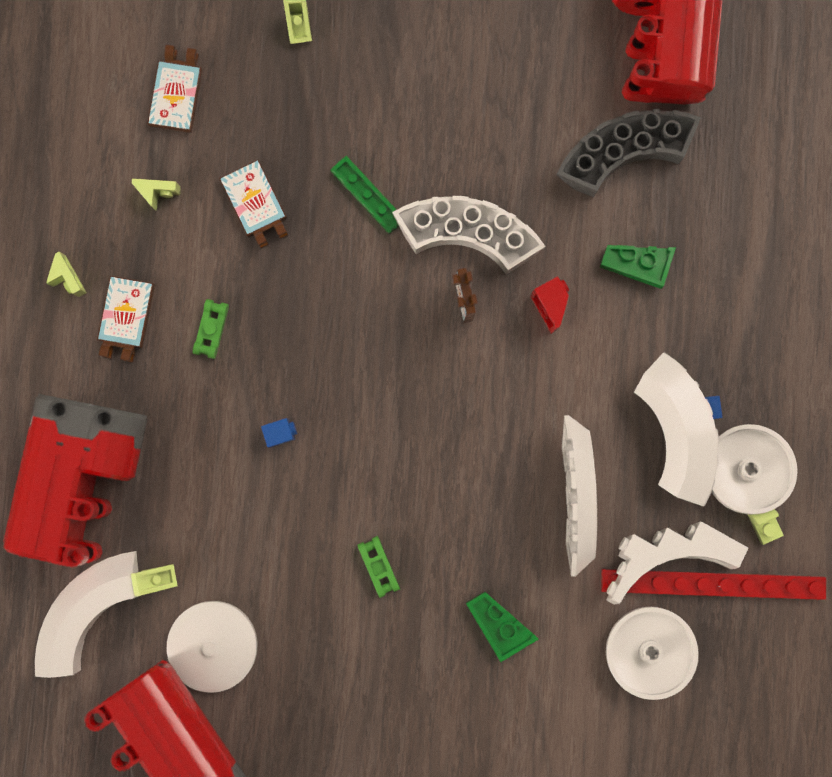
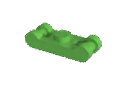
(210, 329)
(378, 567)

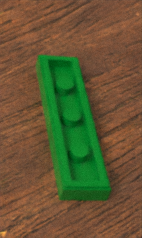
(366, 193)

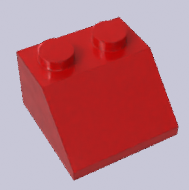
(551, 302)

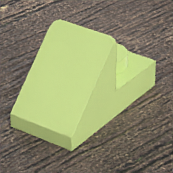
(297, 21)
(151, 188)
(63, 271)
(766, 526)
(153, 580)

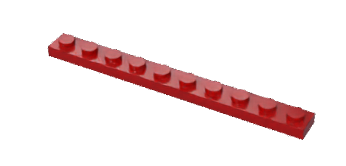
(723, 584)

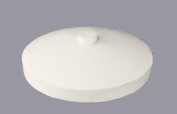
(754, 470)
(212, 646)
(652, 653)

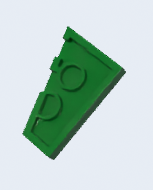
(641, 264)
(499, 626)

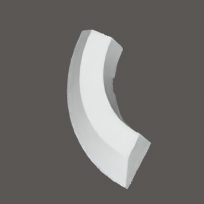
(469, 224)
(687, 429)
(580, 495)
(76, 611)

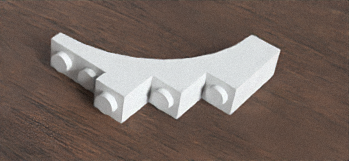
(701, 543)

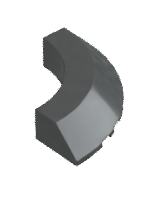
(626, 140)

